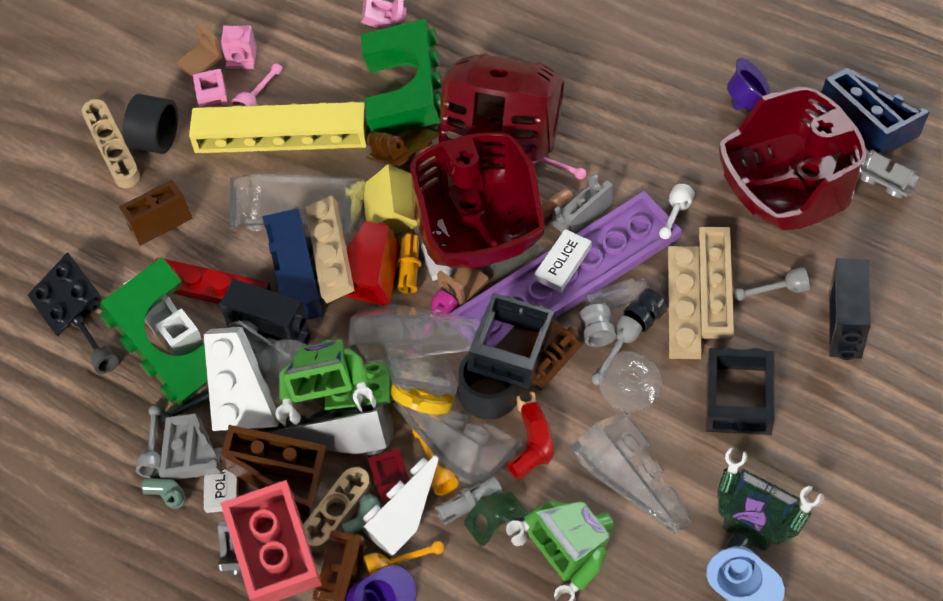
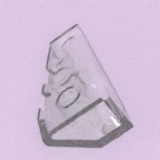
(618, 457)

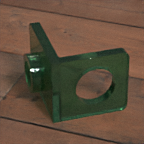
(497, 510)

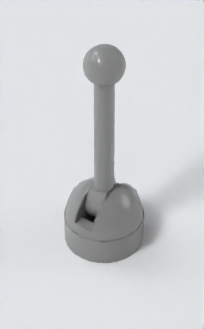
(795, 281)
(626, 331)
(149, 461)

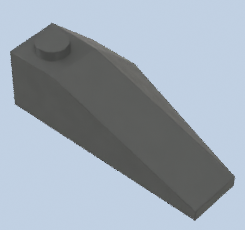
(344, 429)

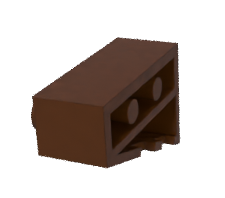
(272, 458)

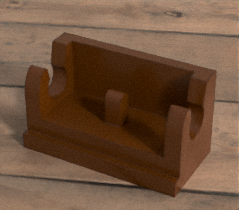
(156, 212)
(340, 566)

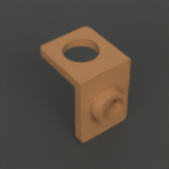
(203, 55)
(462, 284)

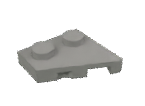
(187, 449)

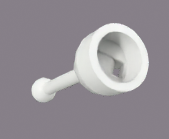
(680, 198)

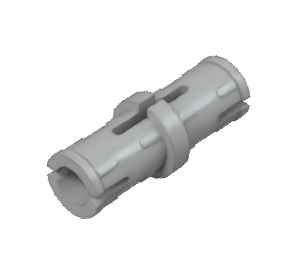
(466, 500)

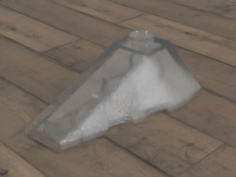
(409, 330)
(462, 445)

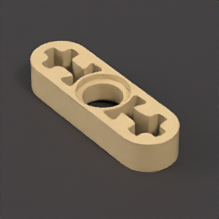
(335, 495)

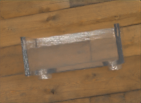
(267, 194)

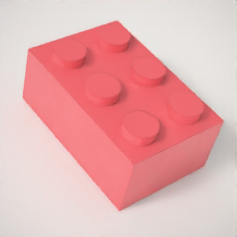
(271, 543)

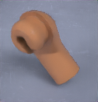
(560, 199)

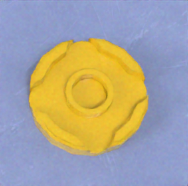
(422, 401)

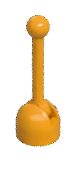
(444, 480)
(376, 561)

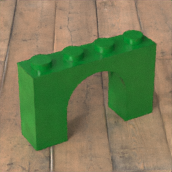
(419, 100)
(127, 310)

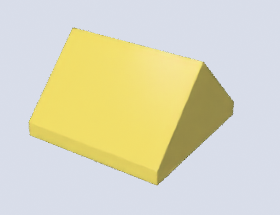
(390, 199)

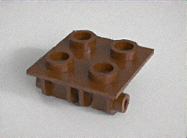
(397, 149)
(557, 351)

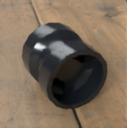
(646, 309)

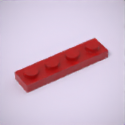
(207, 283)

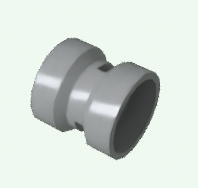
(597, 325)

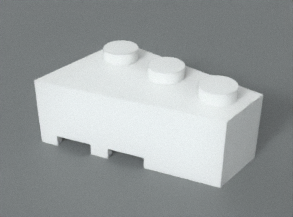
(235, 382)

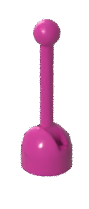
(443, 302)

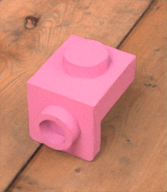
(383, 13)

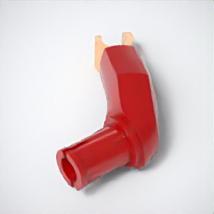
(539, 439)

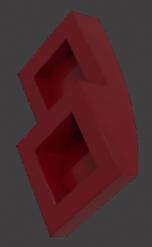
(387, 472)

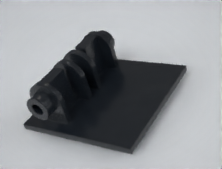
(64, 294)

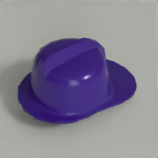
(747, 85)
(387, 584)

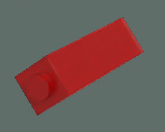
(373, 263)

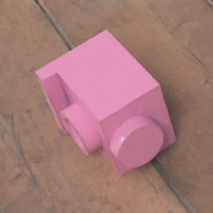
(239, 47)
(210, 89)

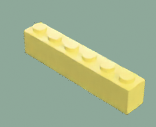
(278, 127)

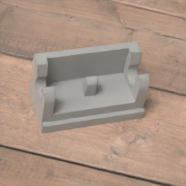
(584, 207)

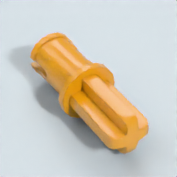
(408, 264)

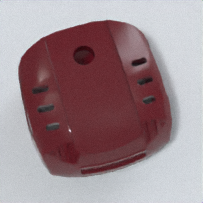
(527, 90)
(776, 186)
(488, 230)

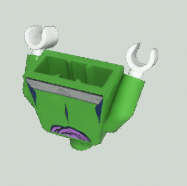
(321, 372)
(569, 540)

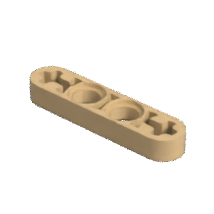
(110, 143)

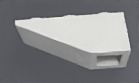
(401, 515)

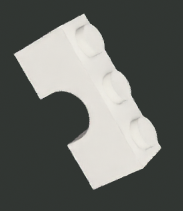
(173, 328)

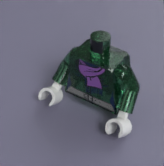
(759, 510)

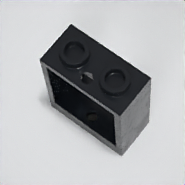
(849, 308)
(269, 311)
(504, 364)
(736, 418)

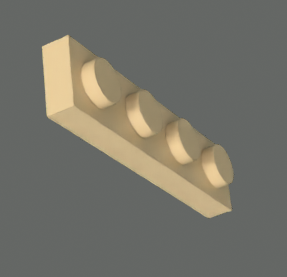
(329, 249)
(715, 283)
(684, 302)

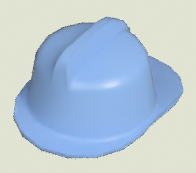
(743, 576)

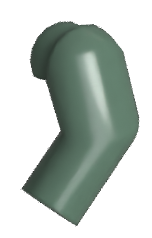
(167, 488)
(366, 503)

